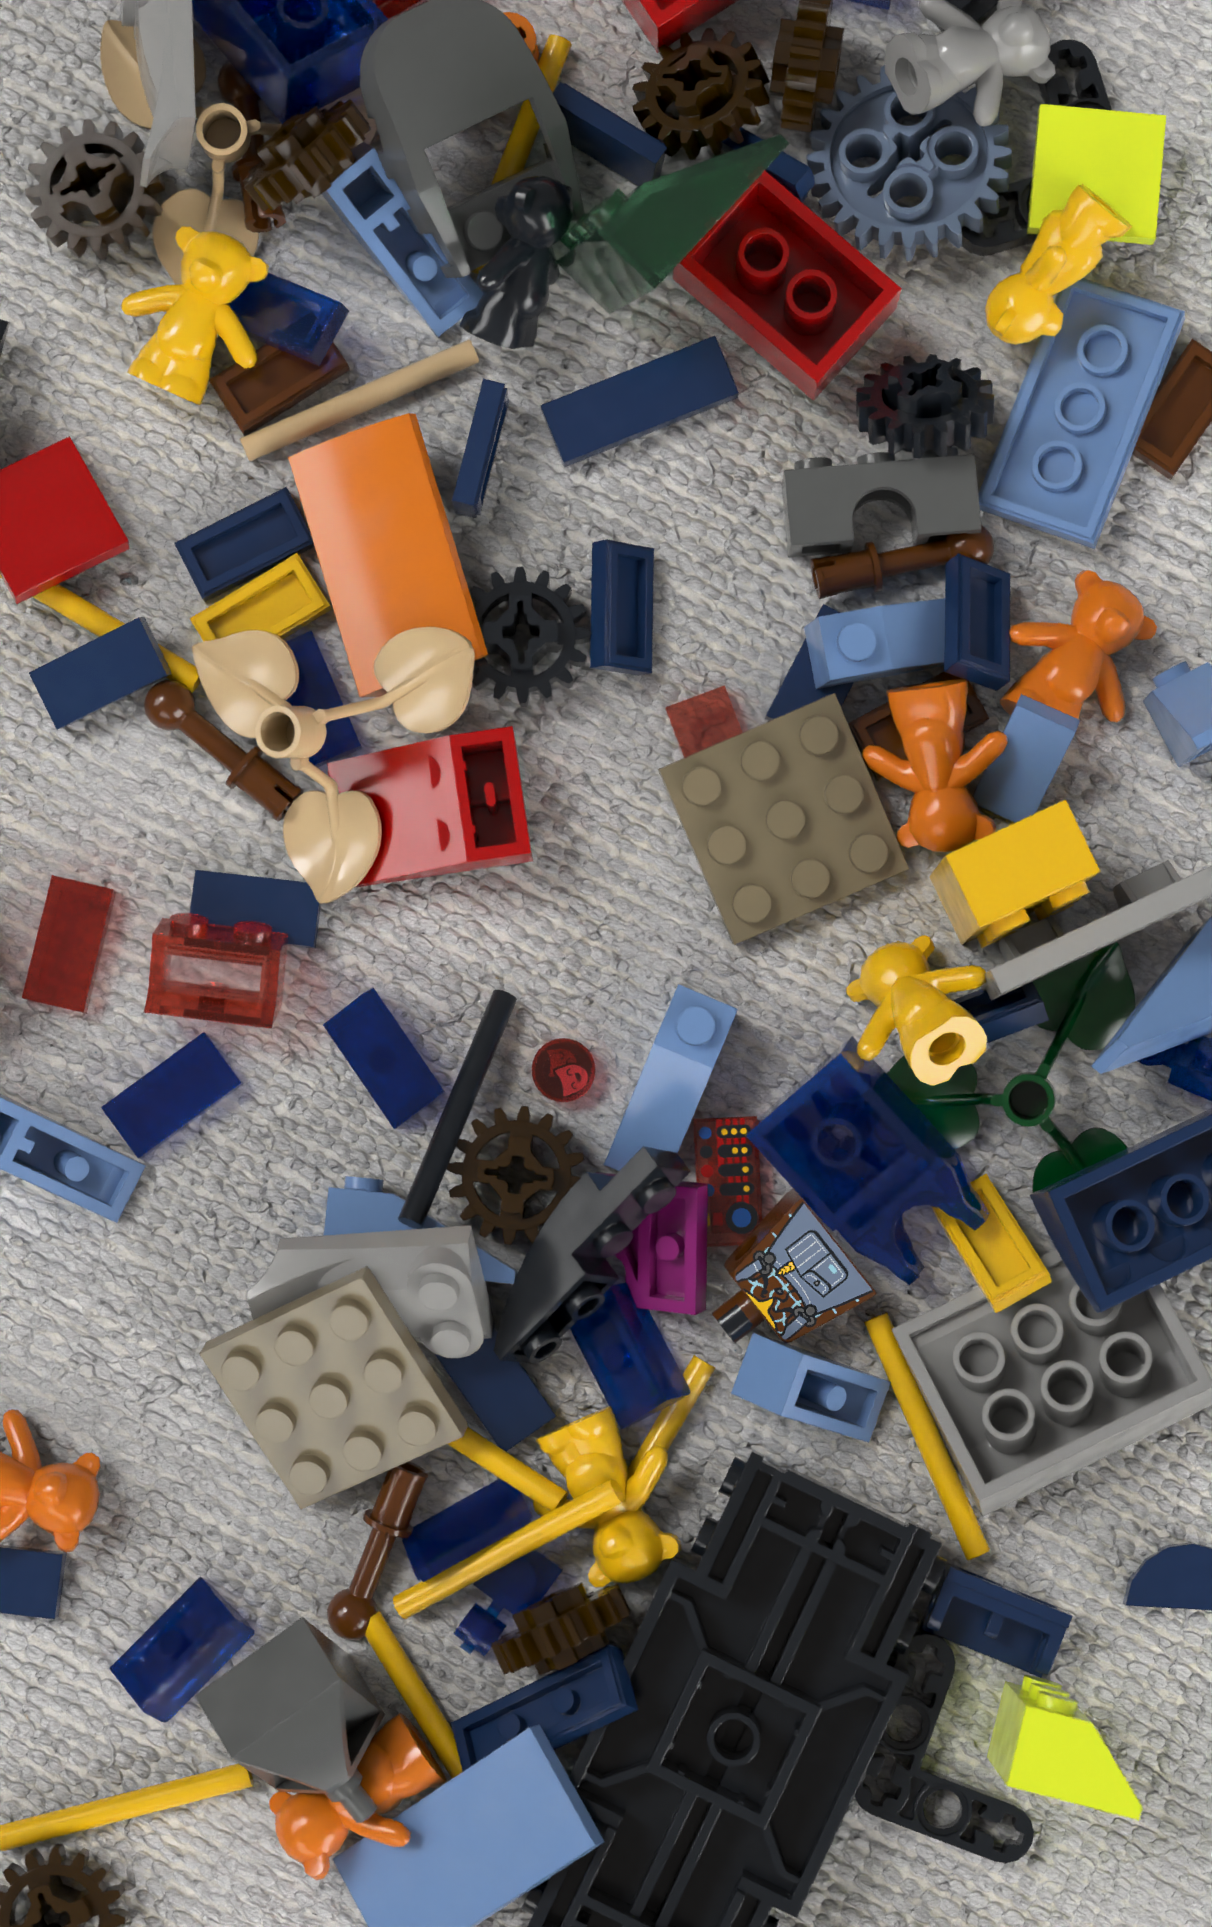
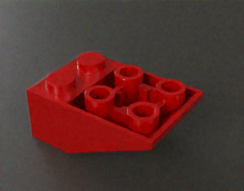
(443, 804)

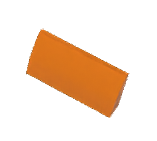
(383, 541)

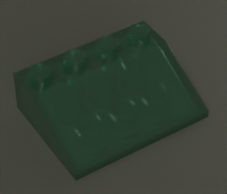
(640, 237)

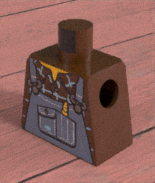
(790, 1276)

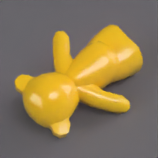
(1061, 255)
(181, 350)
(910, 997)
(624, 1538)

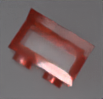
(217, 971)

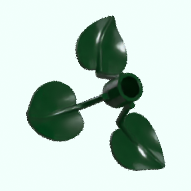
(1082, 1003)

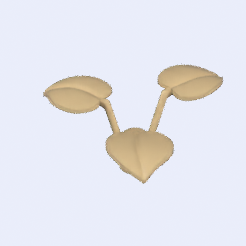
(220, 132)
(254, 673)

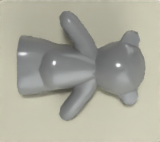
(936, 67)

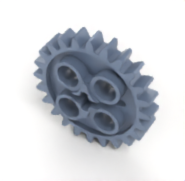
(949, 193)

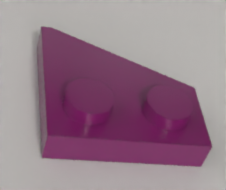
(669, 1254)

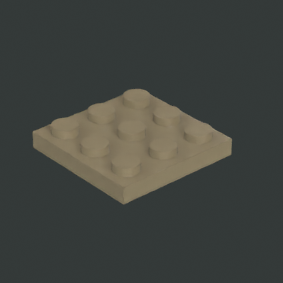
(783, 819)
(334, 1388)

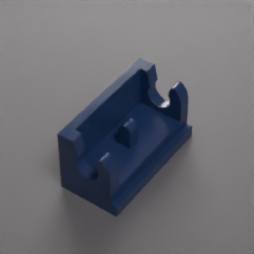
(996, 1620)

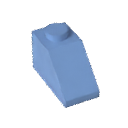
(1183, 710)
(810, 1388)

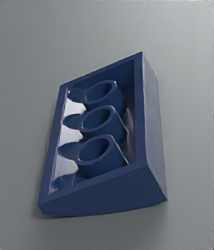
(1135, 1214)

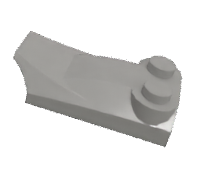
(167, 74)
(425, 1273)

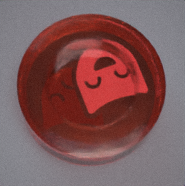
(563, 1070)

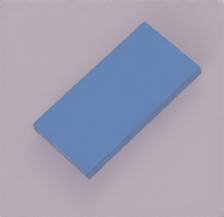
(1080, 412)
(474, 1842)

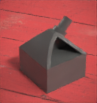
(298, 1717)

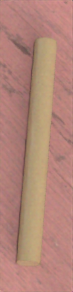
(359, 400)

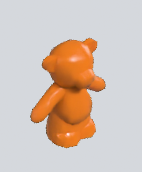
(1079, 659)
(931, 727)
(55, 1496)
(391, 1769)

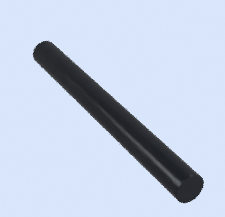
(457, 1109)

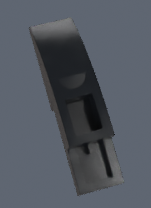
(567, 1262)

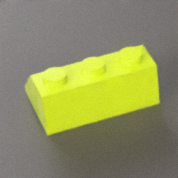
(1055, 1751)

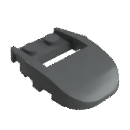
(441, 74)

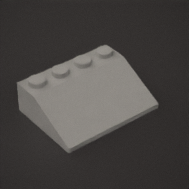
(1049, 1381)

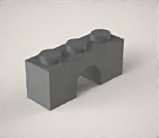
(932, 491)

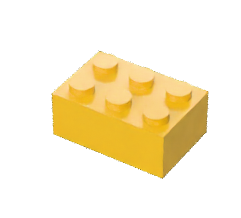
(1014, 872)

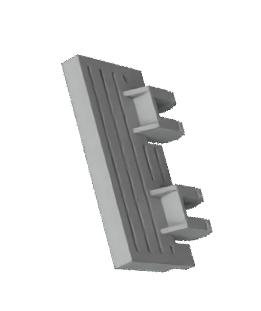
(1141, 902)

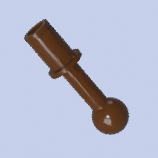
(245, 99)
(867, 567)
(172, 707)
(390, 1518)

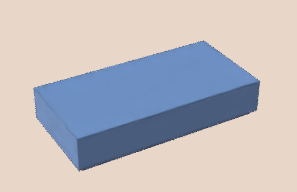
(1025, 769)

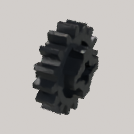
(925, 406)
(551, 639)

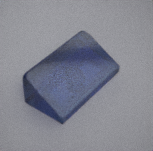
(384, 1058)
(629, 1358)
(466, 1528)
(181, 1651)

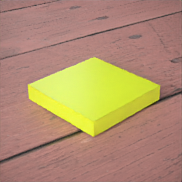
(1108, 153)

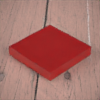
(53, 521)

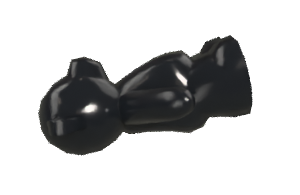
(520, 273)

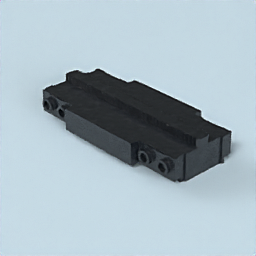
(754, 1710)

